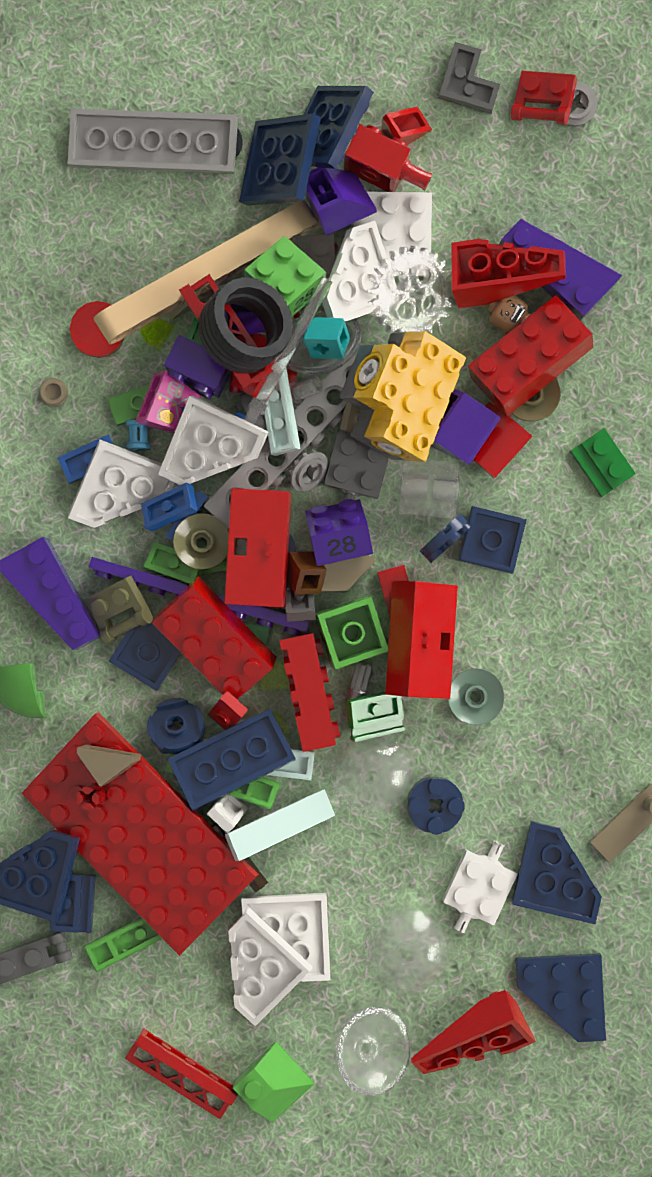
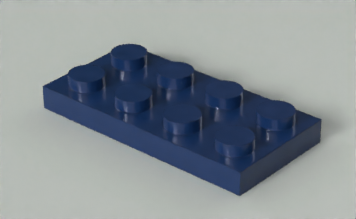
(231, 759)

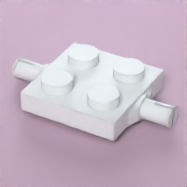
(479, 887)

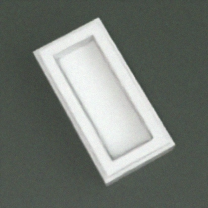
(227, 812)

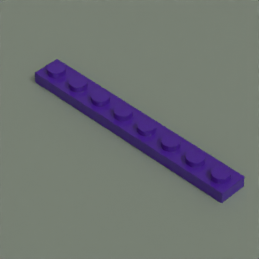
(161, 585)

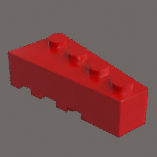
(308, 692)

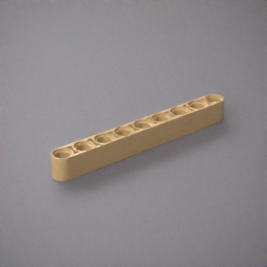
(221, 263)

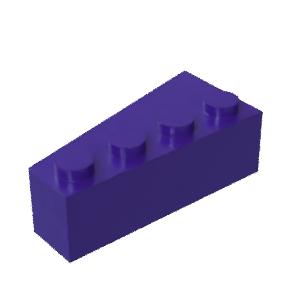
(585, 278)
(50, 591)

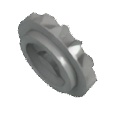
(587, 101)
(317, 467)

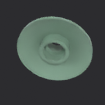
(490, 699)

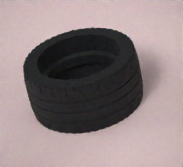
(267, 306)

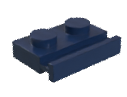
(78, 905)

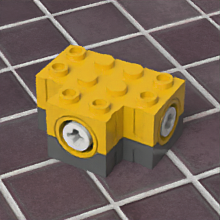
(402, 393)

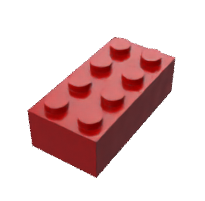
(531, 356)
(214, 639)

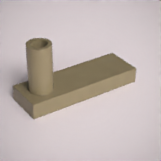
(625, 826)

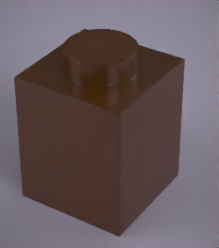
(304, 574)

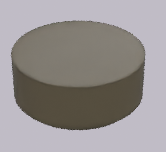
(53, 392)

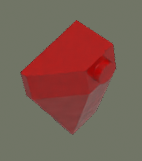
(494, 271)
(485, 1027)

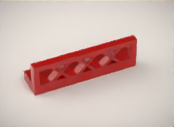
(196, 306)
(185, 1067)

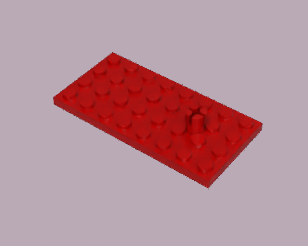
(141, 838)

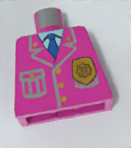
(164, 403)

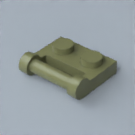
(115, 600)

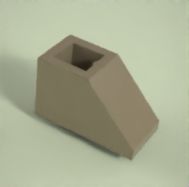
(343, 574)

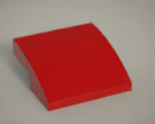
(501, 444)

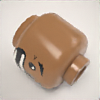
(508, 313)

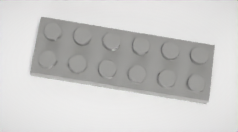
(152, 141)

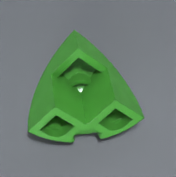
(20, 692)

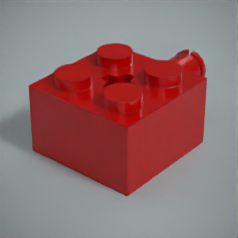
(382, 160)

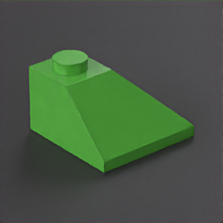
(272, 1083)

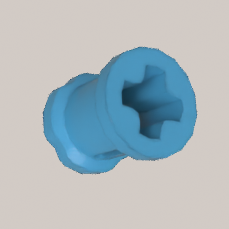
(134, 444)

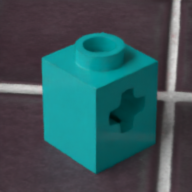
(326, 338)

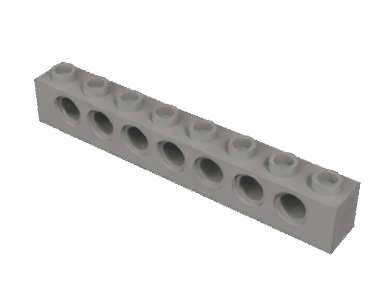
(220, 504)

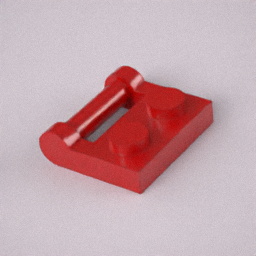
(544, 89)

